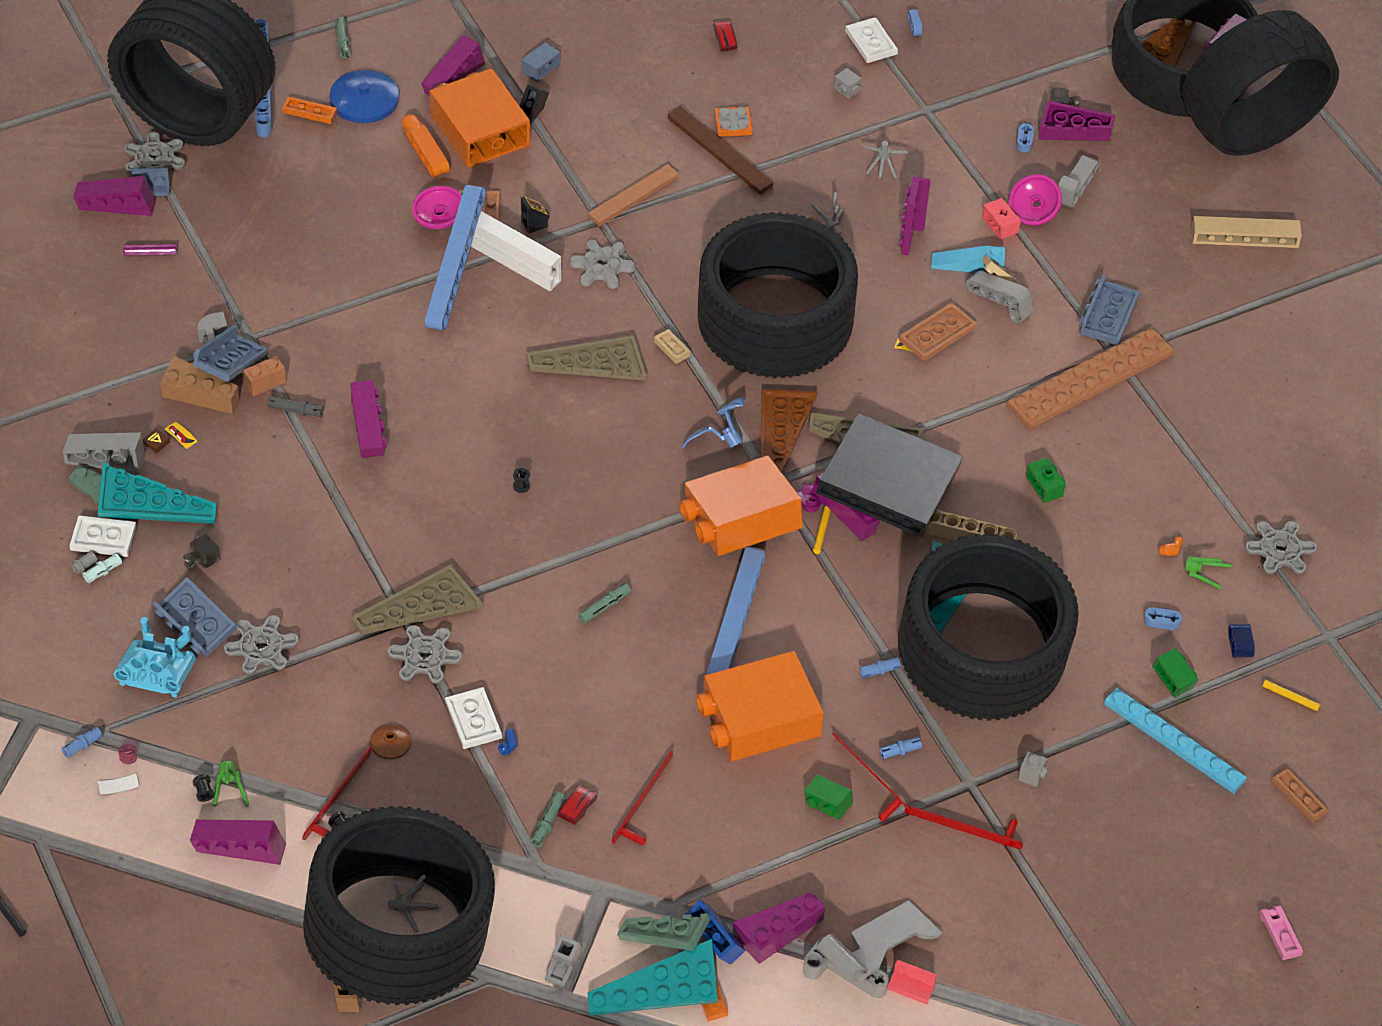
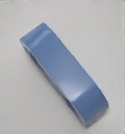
(914, 22)
(1028, 138)
(1162, 618)

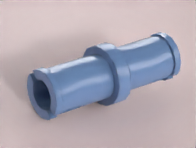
(880, 667)
(81, 742)
(900, 747)

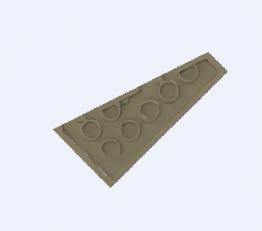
(600, 358)
(836, 427)
(430, 598)

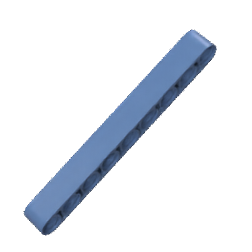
(263, 113)
(455, 257)
(737, 610)

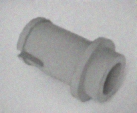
(80, 565)

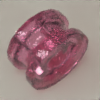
(130, 758)

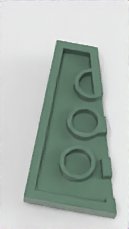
(87, 482)
(666, 932)

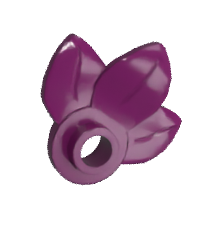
(808, 499)

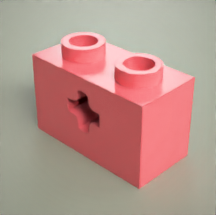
(1001, 218)

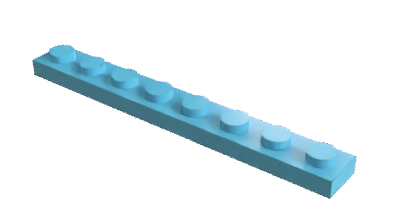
(1175, 740)

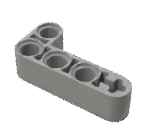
(1078, 180)
(1004, 292)
(874, 985)

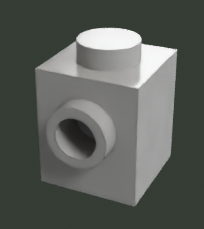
(847, 83)
(1033, 769)

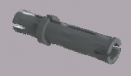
(295, 406)

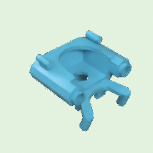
(154, 664)

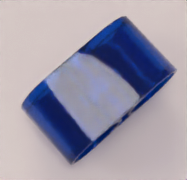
(1241, 640)

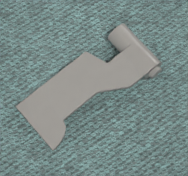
(875, 940)

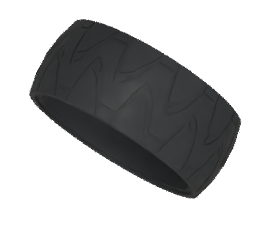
(1241, 59)
(1148, 77)

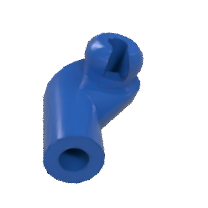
(510, 744)

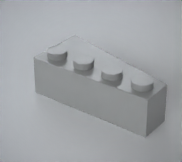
(115, 449)

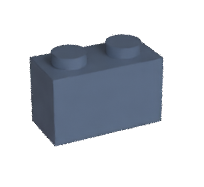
(540, 62)

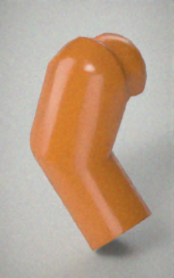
(1171, 549)

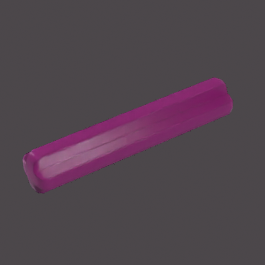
(150, 249)

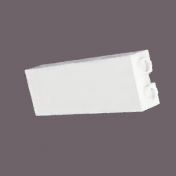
(517, 252)

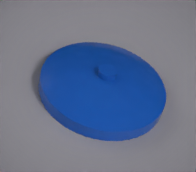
(364, 96)

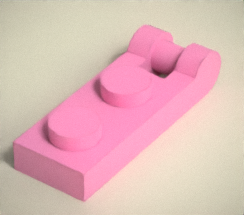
(1281, 932)

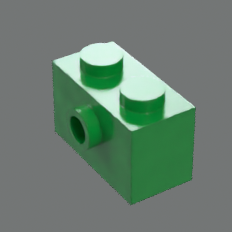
(1045, 480)
(1175, 672)
(828, 797)

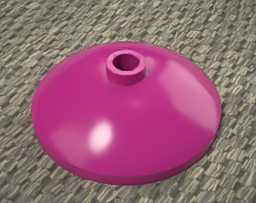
(1033, 190)
(436, 207)

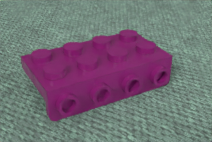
(916, 211)

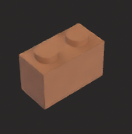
(264, 376)

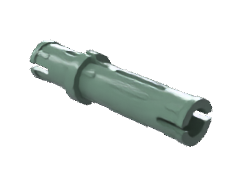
(342, 42)
(611, 598)
(544, 826)

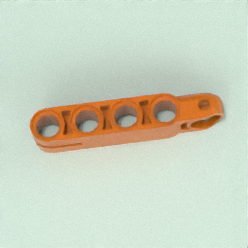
(425, 146)

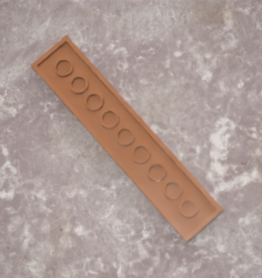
(1090, 378)

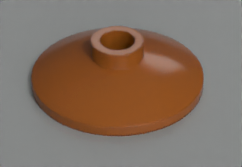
(393, 747)

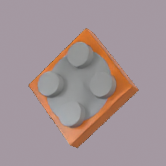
(733, 121)

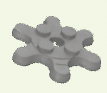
(151, 148)
(596, 271)
(1280, 538)
(264, 634)
(421, 644)

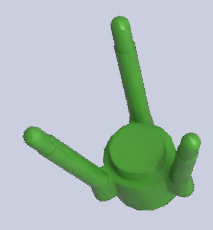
(1195, 564)
(227, 774)

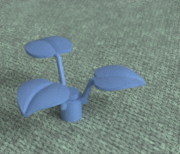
(730, 433)

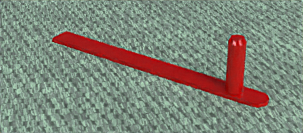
(894, 804)
(314, 825)
(628, 833)
(1005, 840)

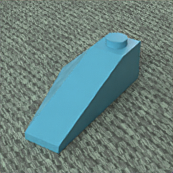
(968, 258)

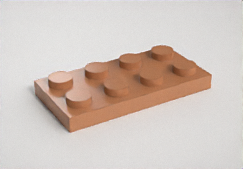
(937, 331)

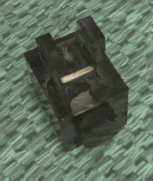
(1061, 96)
(202, 551)

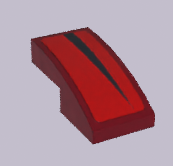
(725, 35)
(576, 805)

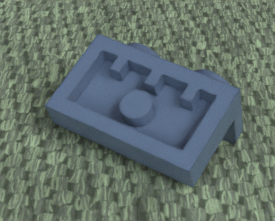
(156, 178)

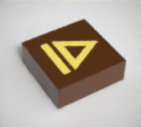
(156, 440)

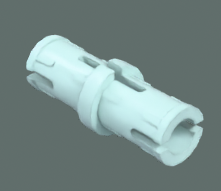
(102, 568)

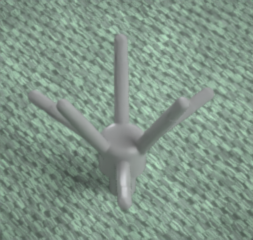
(883, 154)
(832, 221)
(404, 901)

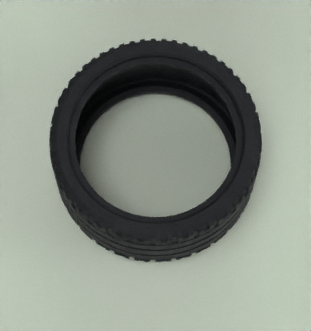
(168, 95)
(785, 247)
(1000, 569)
(394, 965)

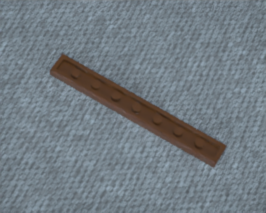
(720, 150)

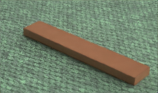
(633, 195)

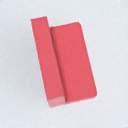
(912, 982)

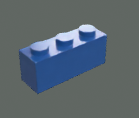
(723, 940)

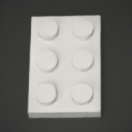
(871, 40)
(103, 536)
(473, 718)

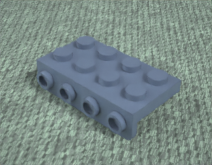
(1108, 311)
(228, 354)
(192, 608)

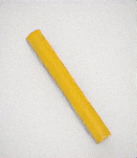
(822, 529)
(1291, 695)

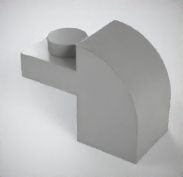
(211, 326)
(565, 961)

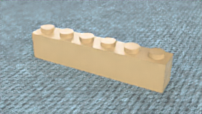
(1246, 232)

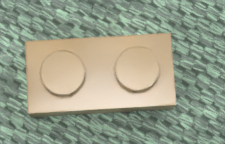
(993, 267)
(672, 346)

